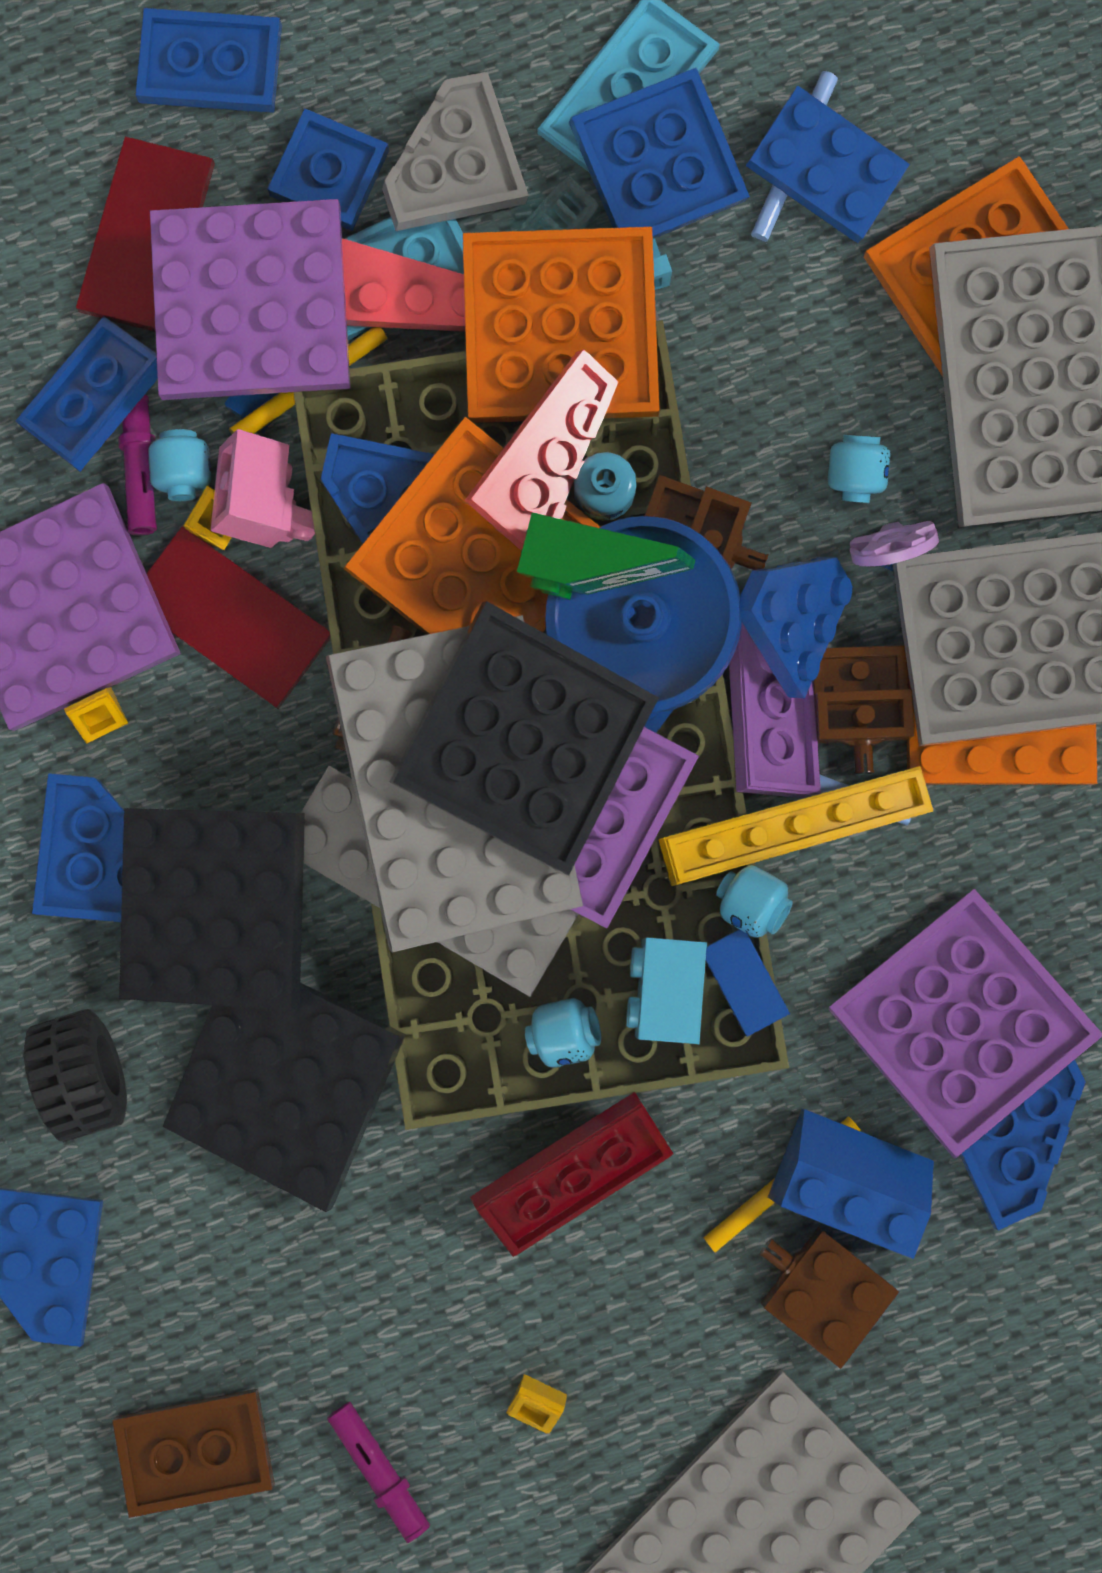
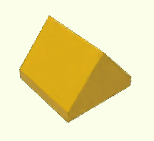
(200, 521)
(96, 715)
(537, 1404)

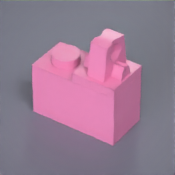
(254, 493)

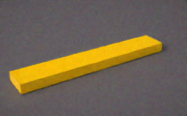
(795, 825)

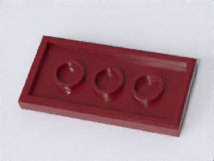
(120, 265)
(234, 618)
(572, 1175)

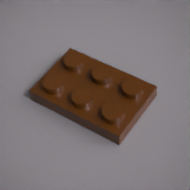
(193, 1453)

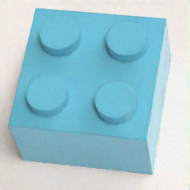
(668, 990)

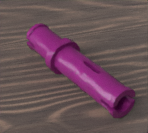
(139, 492)
(387, 1485)

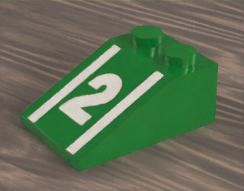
(589, 560)

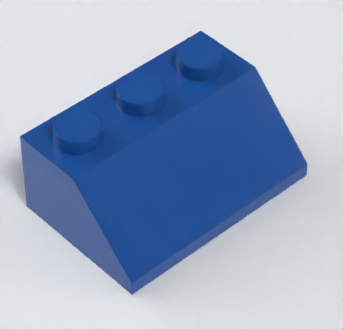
(855, 1183)

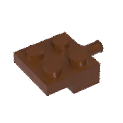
(711, 514)
(863, 700)
(826, 1295)

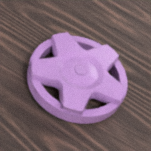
(894, 544)

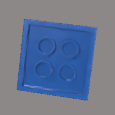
(659, 156)

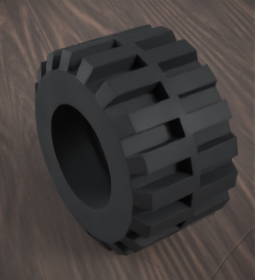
(75, 1075)

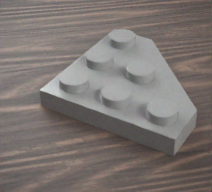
(455, 159)

